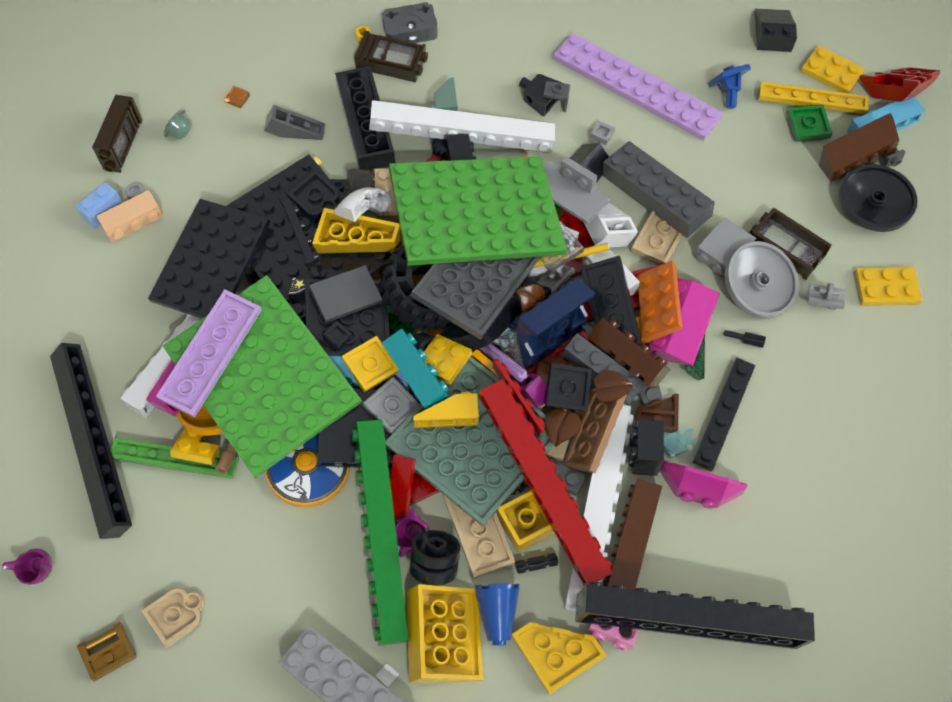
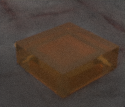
(237, 97)

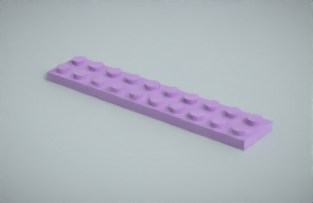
(638, 86)

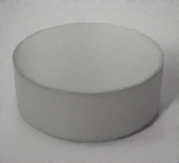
(134, 189)

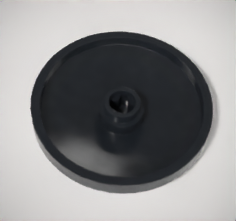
(878, 198)

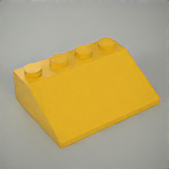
(443, 635)

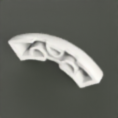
(363, 200)

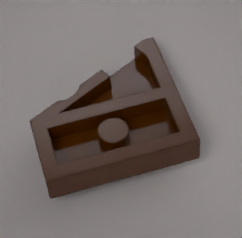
(661, 410)

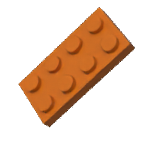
(659, 302)

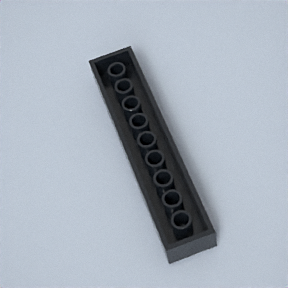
(694, 616)

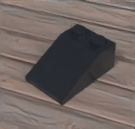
(775, 30)

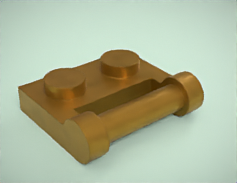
(109, 657)

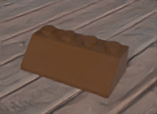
(859, 147)

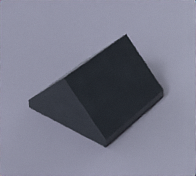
(591, 157)

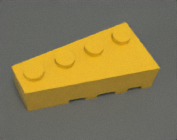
(365, 235)

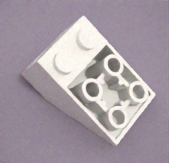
(612, 227)

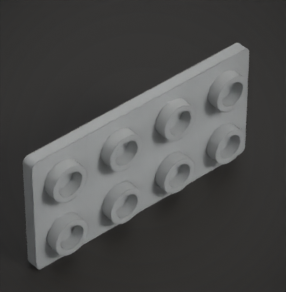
(575, 189)

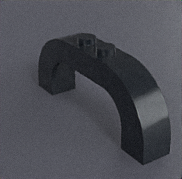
(502, 322)

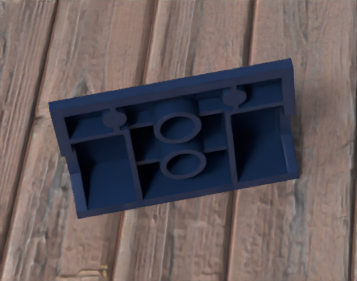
(552, 322)

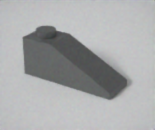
(292, 125)

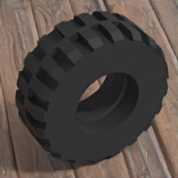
(397, 288)

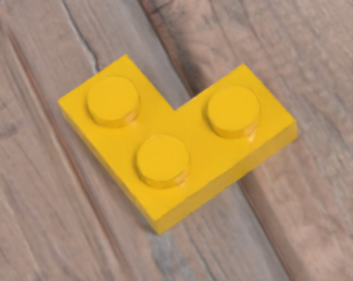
(192, 448)

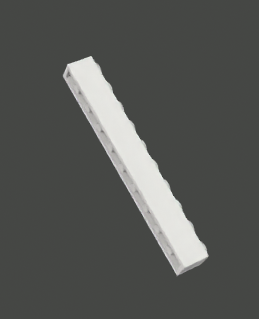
(481, 128)
(603, 494)

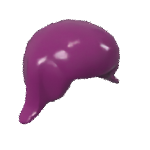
(407, 529)
(31, 566)

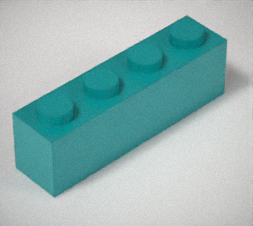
(415, 370)

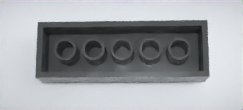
(658, 189)

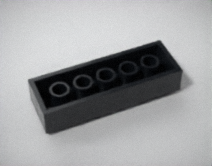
(356, 93)

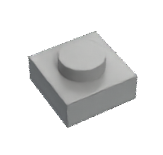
(602, 133)

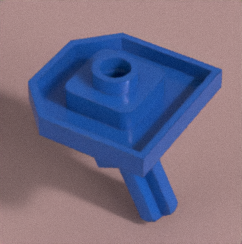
(730, 82)

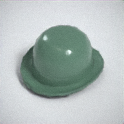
(178, 126)

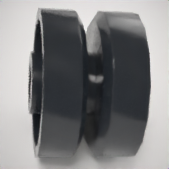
(434, 557)

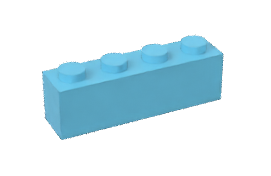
(903, 113)

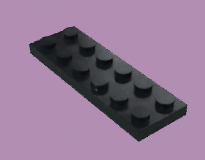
(611, 296)

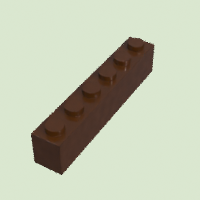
(634, 533)

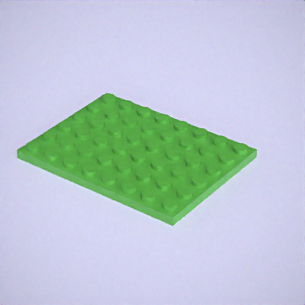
(475, 210)
(275, 386)

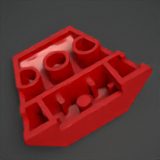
(900, 83)

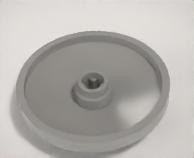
(761, 280)

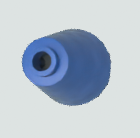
(498, 610)

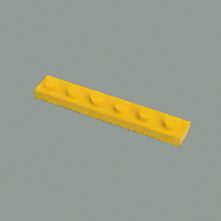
(810, 97)

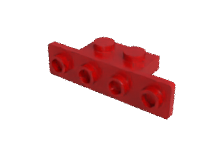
(537, 422)

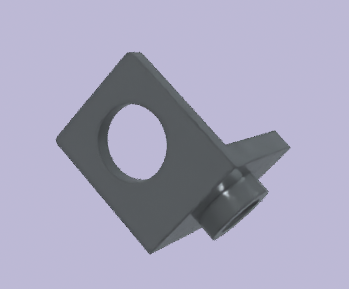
(557, 91)

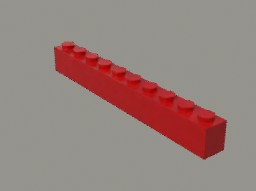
(544, 483)

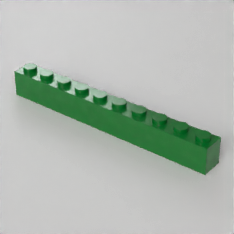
(380, 533)

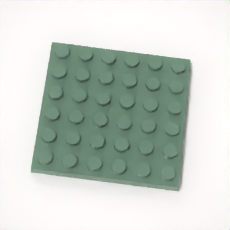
(465, 461)

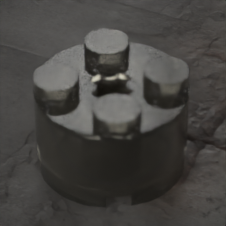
(360, 179)

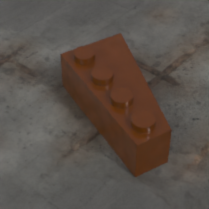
(629, 353)

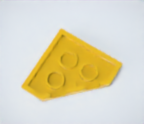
(557, 653)

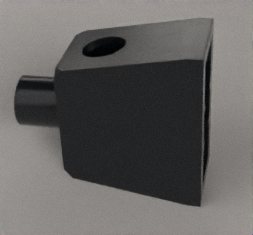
(535, 91)

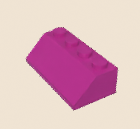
(697, 307)

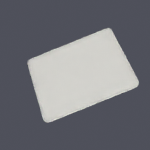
(387, 675)

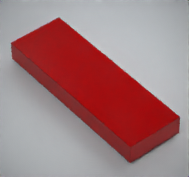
(401, 484)

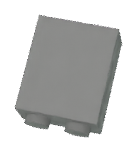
(720, 244)

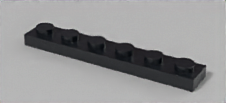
(724, 414)

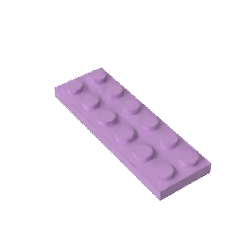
(209, 353)

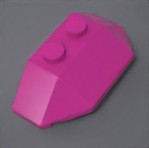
(700, 486)

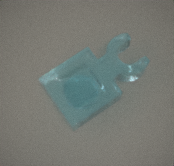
(676, 444)

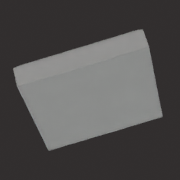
(391, 404)

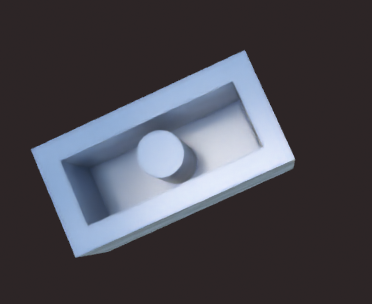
(98, 202)

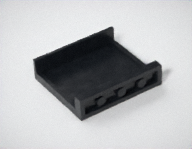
(336, 442)

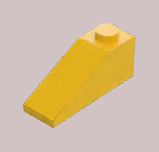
(454, 411)

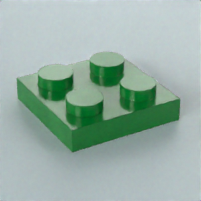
(809, 123)

